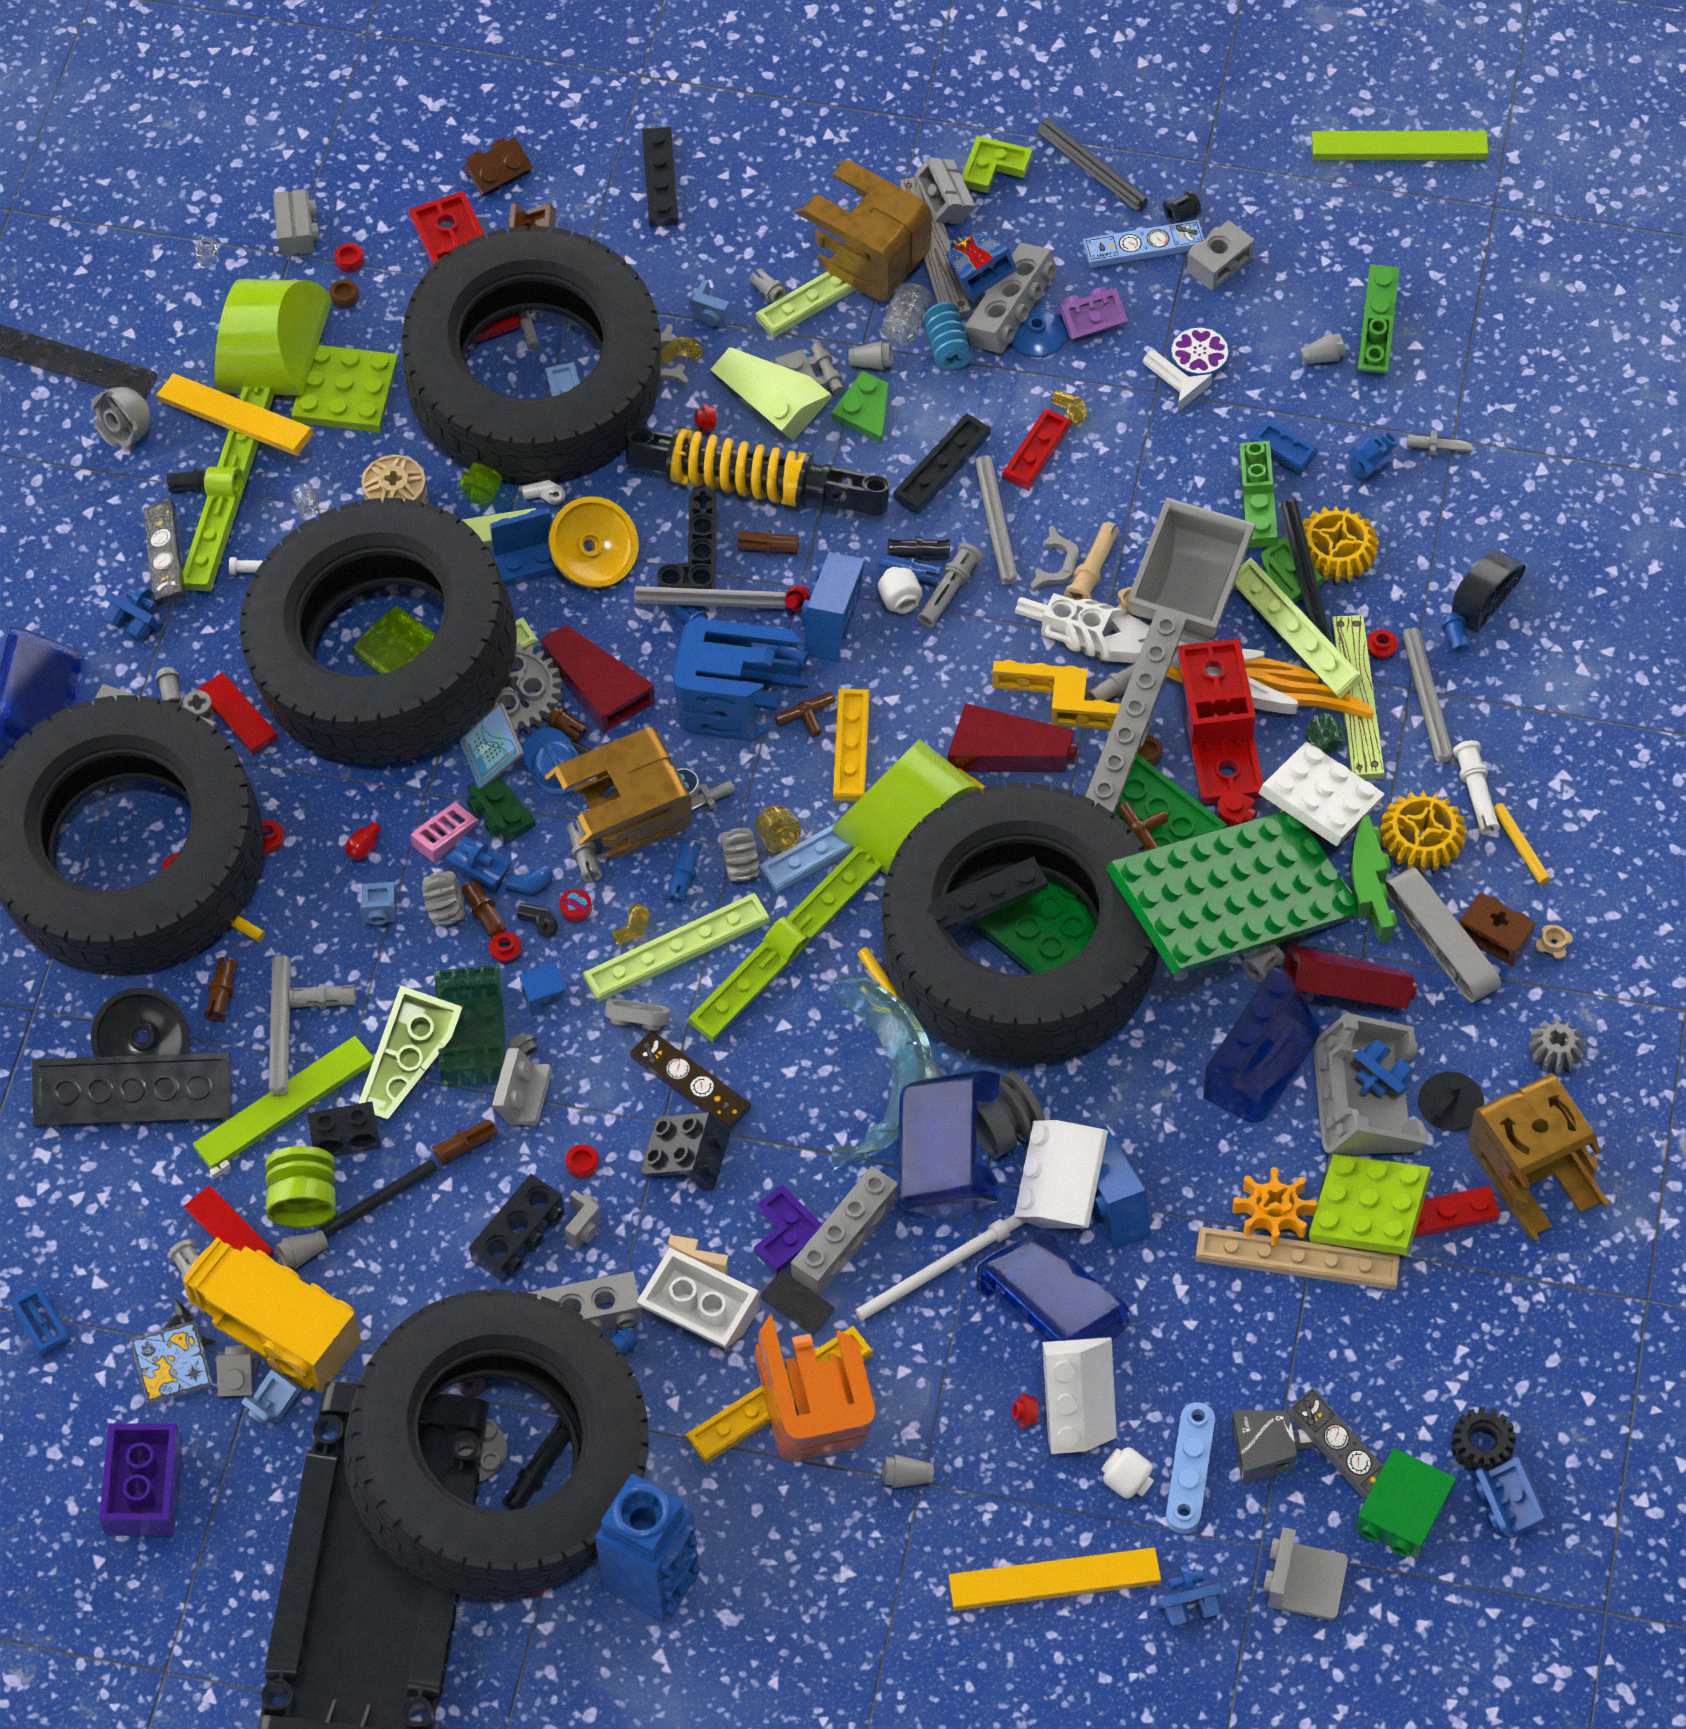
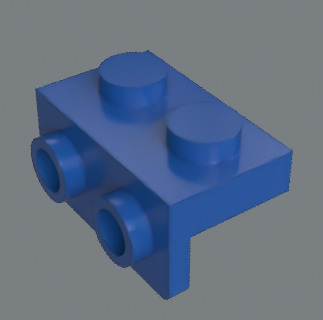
(1511, 1498)

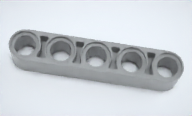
(1442, 935)

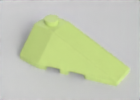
(775, 391)
(408, 1047)

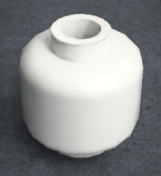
(900, 590)
(1127, 1473)

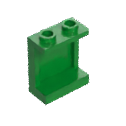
(1404, 1503)

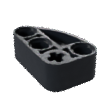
(1486, 587)

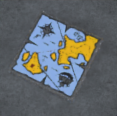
(171, 1362)

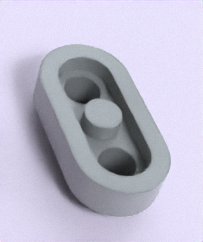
(626, 1011)

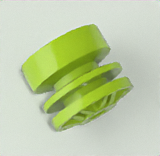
(300, 1187)

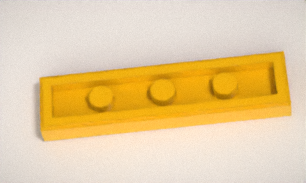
(851, 744)

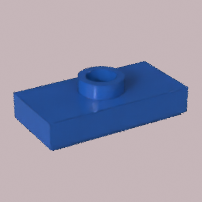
(1286, 447)

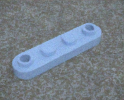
(1190, 1468)

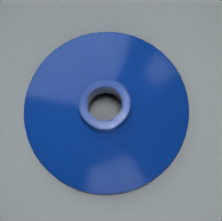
(1042, 340)

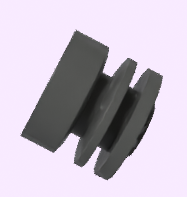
(1007, 1116)

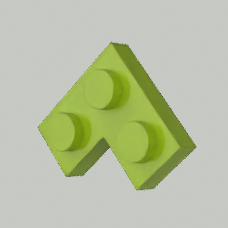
(992, 156)

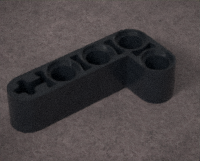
(699, 545)

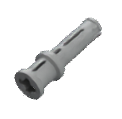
(955, 575)

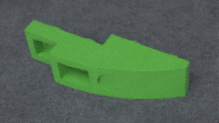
(1378, 319)
(1259, 492)
(1367, 878)

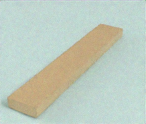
(1298, 1258)

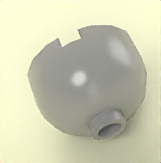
(121, 416)

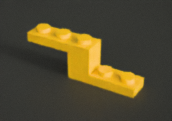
(1068, 691)

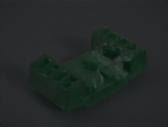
(479, 1037)

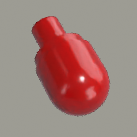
(796, 596)
(362, 842)

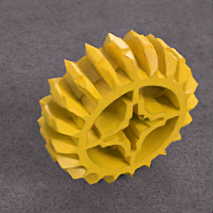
(1353, 552)
(1409, 819)

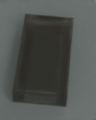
(797, 1302)

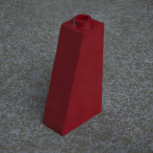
(596, 679)
(1009, 743)
(1348, 977)

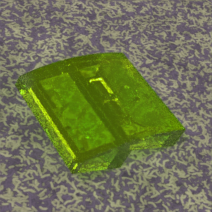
(393, 641)

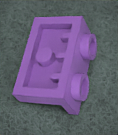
(1093, 313)

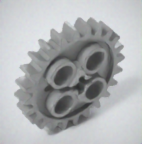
(534, 675)

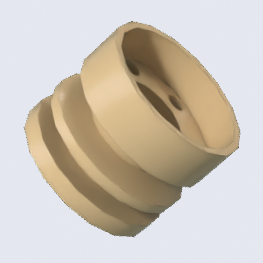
(395, 478)

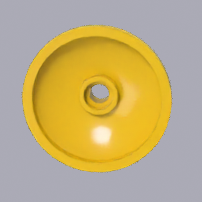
(606, 529)

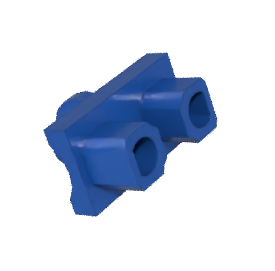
(1372, 454)
(142, 621)
(479, 862)
(1395, 1078)
(1175, 1604)

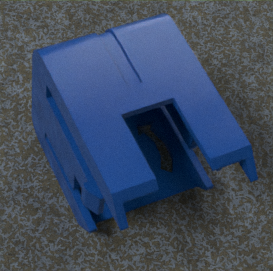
(726, 650)

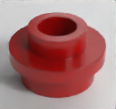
(705, 418)
(1382, 651)
(508, 954)
(1025, 1410)

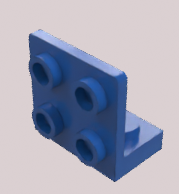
(523, 547)

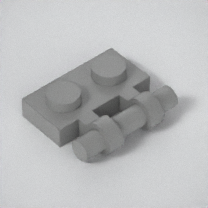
(821, 359)

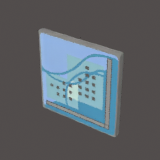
(491, 746)

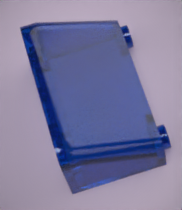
(939, 1145)
(1051, 1290)

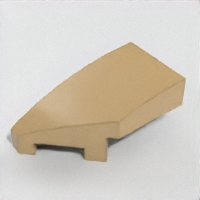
(690, 1248)

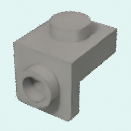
(585, 1223)
(235, 1371)

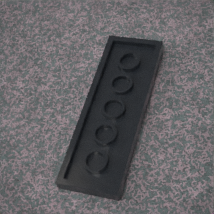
(131, 1089)

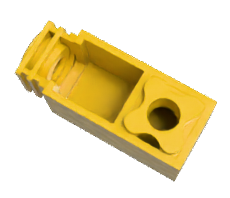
(274, 1313)

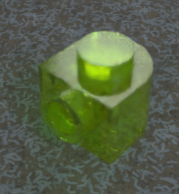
(480, 483)

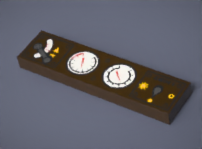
(690, 1079)

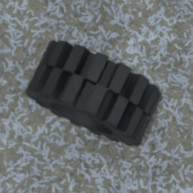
(1483, 1422)

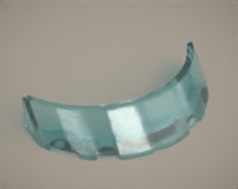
(904, 1045)

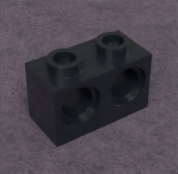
(345, 1129)

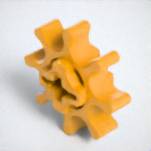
(1274, 1206)

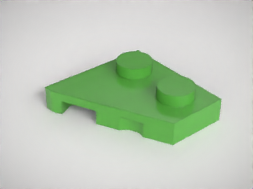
(864, 407)
(1280, 567)

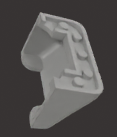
(1349, 1119)

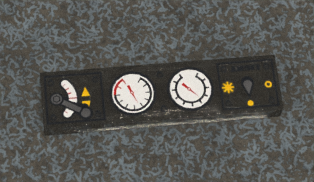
(164, 552)

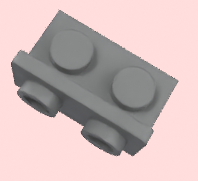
(521, 1089)

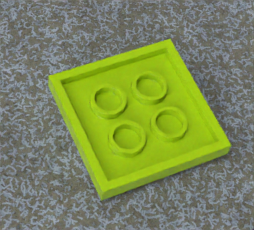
(347, 389)
(1370, 1204)

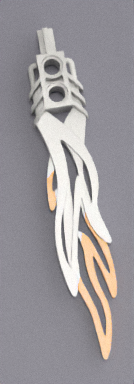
(1086, 627)

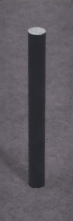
(378, 1198)

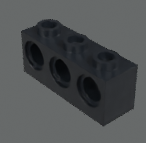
(517, 1213)

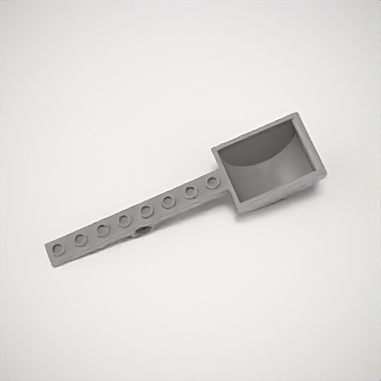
(1180, 588)

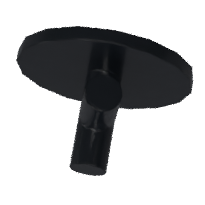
(1450, 1101)

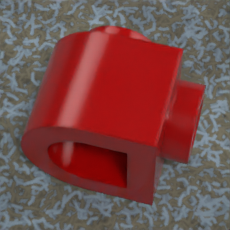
(1236, 808)

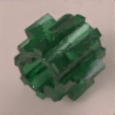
(1325, 733)

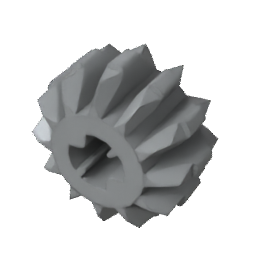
(740, 854)
(443, 898)
(1556, 1046)

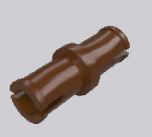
(221, 989)

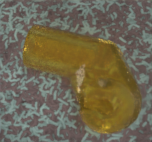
(681, 346)
(1073, 404)
(635, 926)

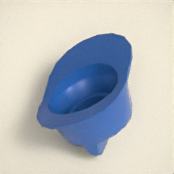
(543, 752)

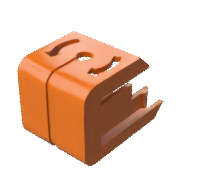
(829, 1395)

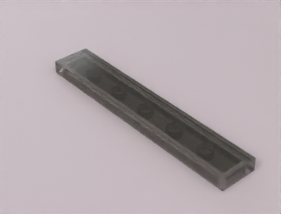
(74, 362)

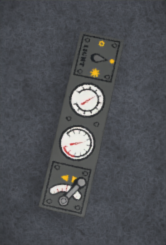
(1336, 1441)

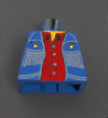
(979, 263)

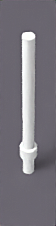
(997, 1232)

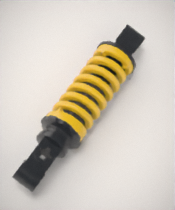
(755, 471)

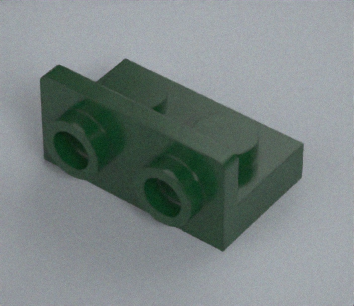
(500, 809)

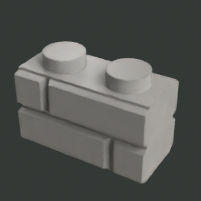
(944, 190)
(294, 222)

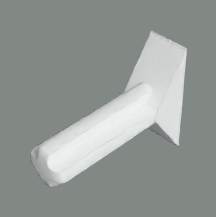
(1187, 386)

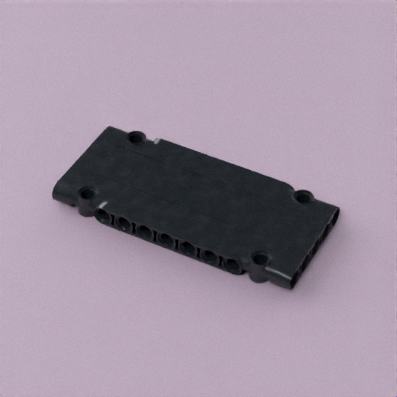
(351, 1627)

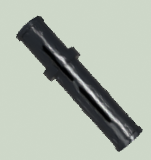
(531, 1476)

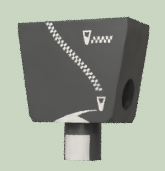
(1266, 1443)

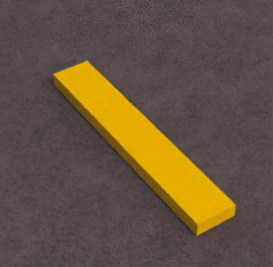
(235, 414)
(750, 1411)
(1054, 1579)

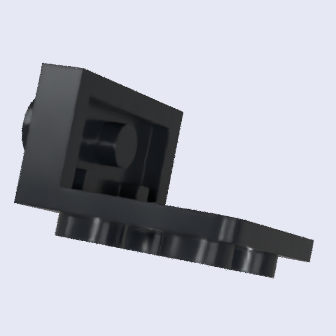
(687, 1146)

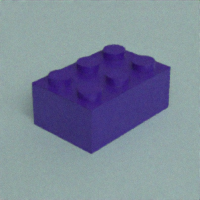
(141, 1479)

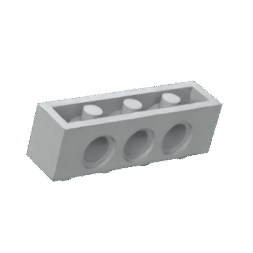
(1011, 299)
(845, 1231)
(589, 1294)

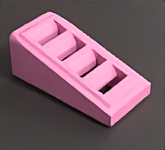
(437, 850)

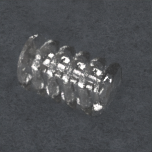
(905, 314)

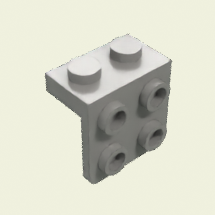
(1305, 1578)

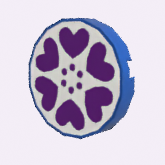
(1199, 351)

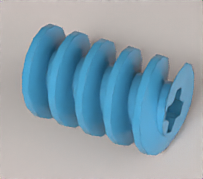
(947, 336)

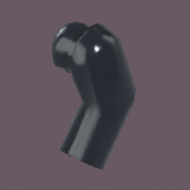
(541, 916)

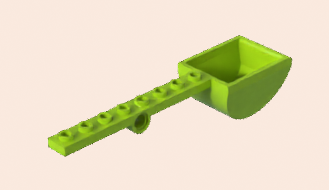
(261, 352)
(875, 831)

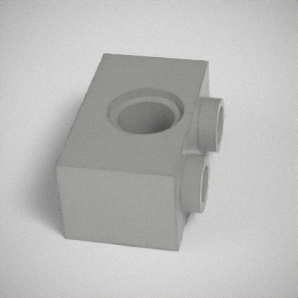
(1220, 255)

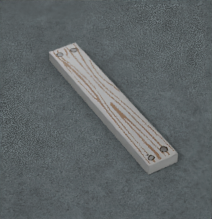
(940, 274)

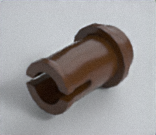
(566, 723)

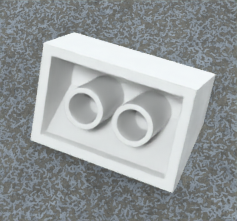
(1060, 1174)
(700, 1299)
(1079, 1394)

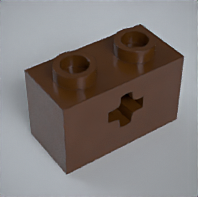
(1497, 928)

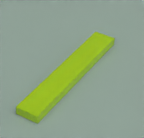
(1399, 145)
(274, 1111)

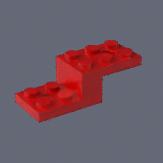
(441, 240)
(1220, 719)

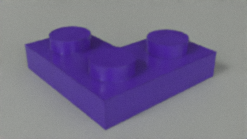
(792, 1232)

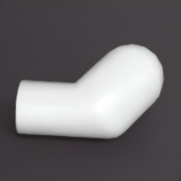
(545, 490)

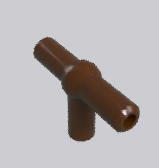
(806, 710)
(1142, 827)

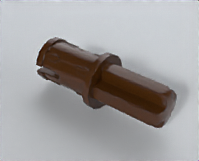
(768, 542)
(483, 907)
(464, 1141)

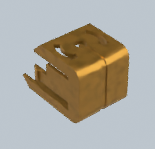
(885, 224)
(648, 798)
(1532, 1138)

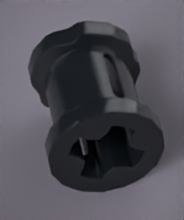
(1182, 207)

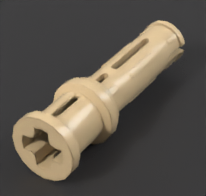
(1088, 574)

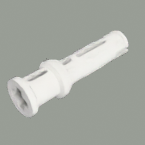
(1473, 774)

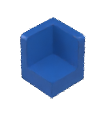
(541, 985)

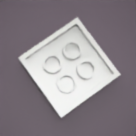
(1321, 793)

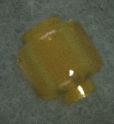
(778, 828)

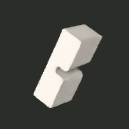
(216, 1172)

